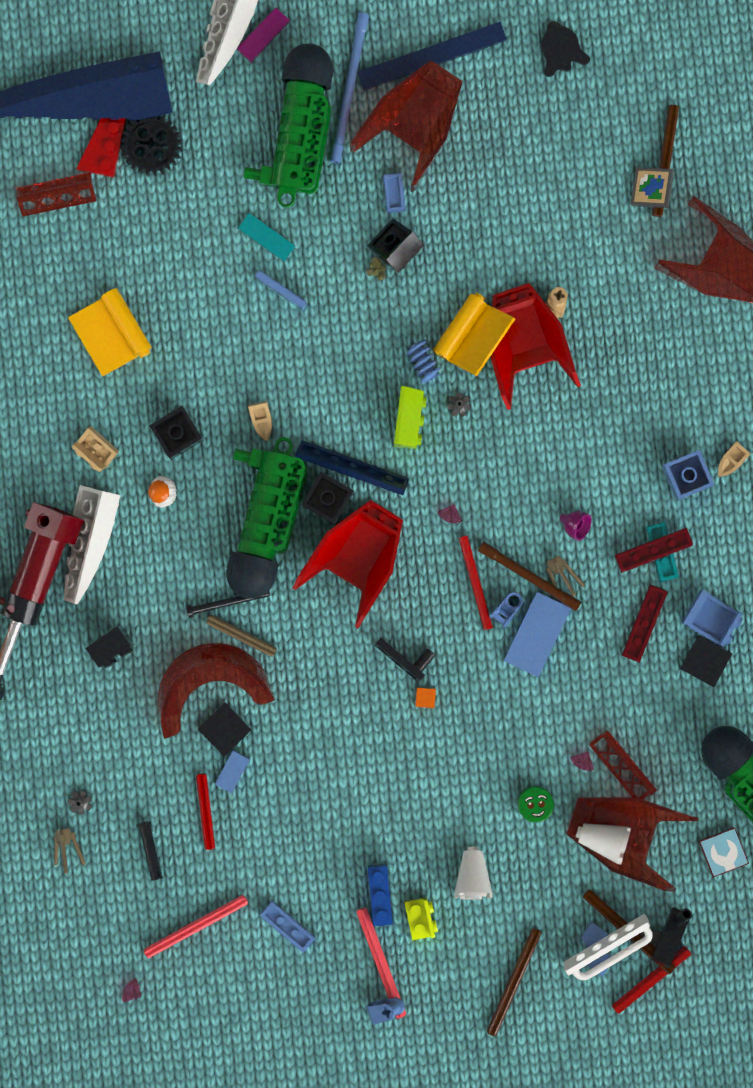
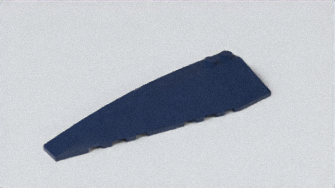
(113, 90)

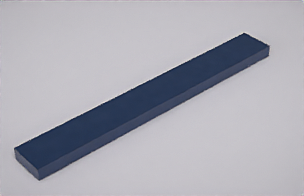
(438, 53)

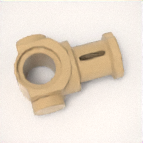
(557, 301)

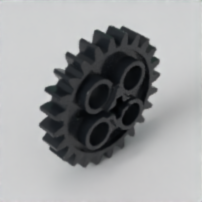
(155, 129)

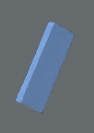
(281, 290)
(287, 926)

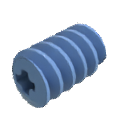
(423, 362)

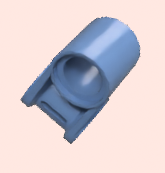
(506, 610)
(385, 1009)

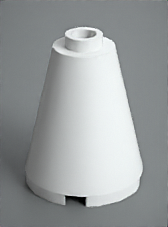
(605, 840)
(473, 876)

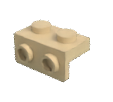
(95, 449)

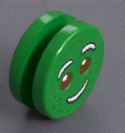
(535, 804)

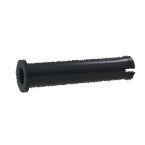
(150, 850)

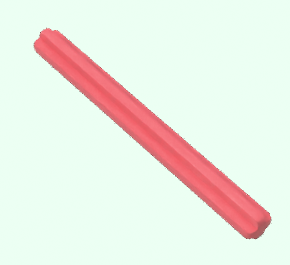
(195, 926)
(378, 955)

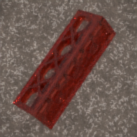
(53, 188)
(630, 765)

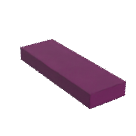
(263, 35)

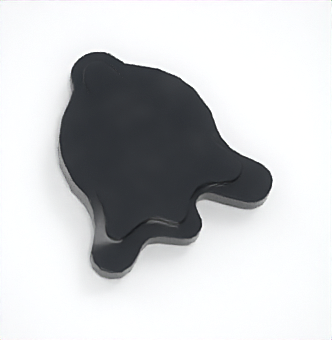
(561, 48)

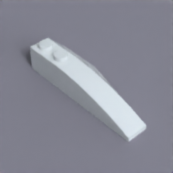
(225, 32)
(98, 512)

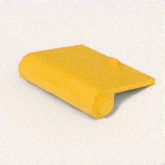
(110, 332)
(473, 334)

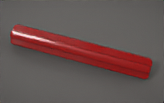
(205, 811)

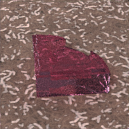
(450, 514)
(582, 761)
(131, 991)

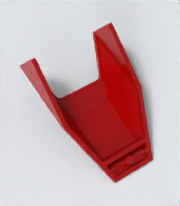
(530, 340)
(360, 552)

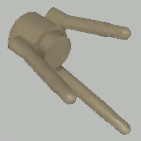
(557, 566)
(61, 839)

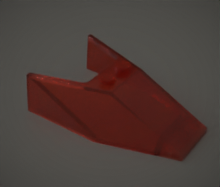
(416, 113)
(726, 265)
(642, 818)

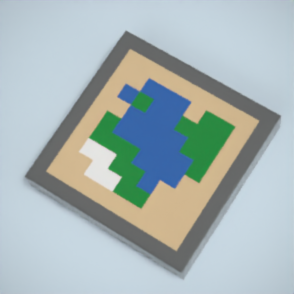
(652, 187)

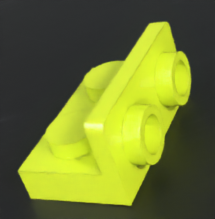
(420, 919)

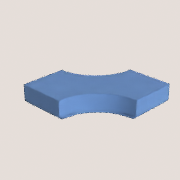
(590, 936)

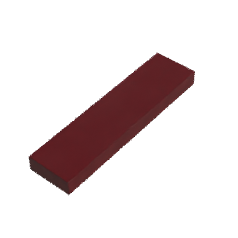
(653, 550)
(644, 623)

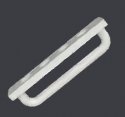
(605, 945)

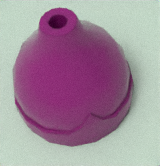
(576, 524)

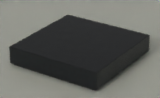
(706, 661)
(224, 729)

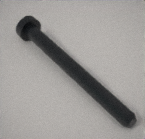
(219, 604)

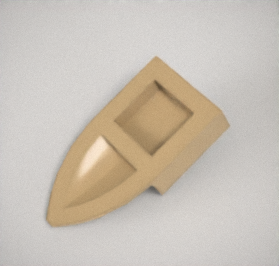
(261, 419)
(732, 459)

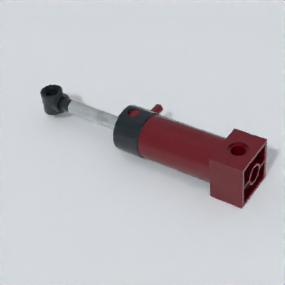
(26, 597)

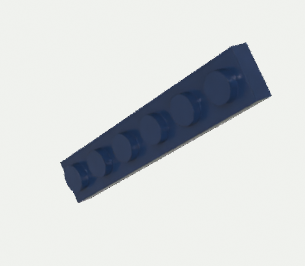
(352, 467)

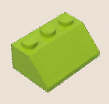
(409, 418)

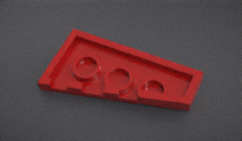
(104, 148)

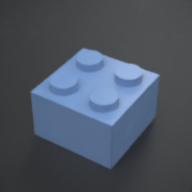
(687, 475)

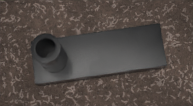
(414, 670)
(671, 936)

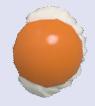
(162, 491)

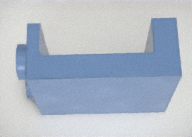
(712, 618)

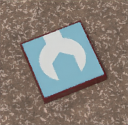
(723, 852)

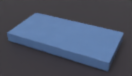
(537, 634)

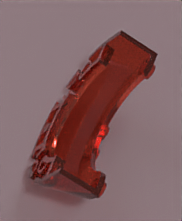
(204, 665)

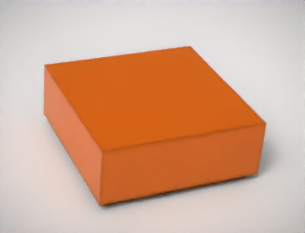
(425, 697)

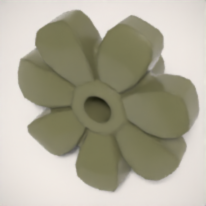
(376, 269)

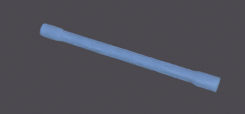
(360, 30)

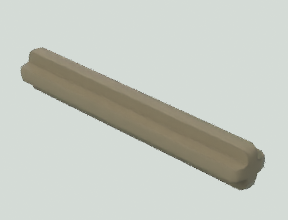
(241, 635)

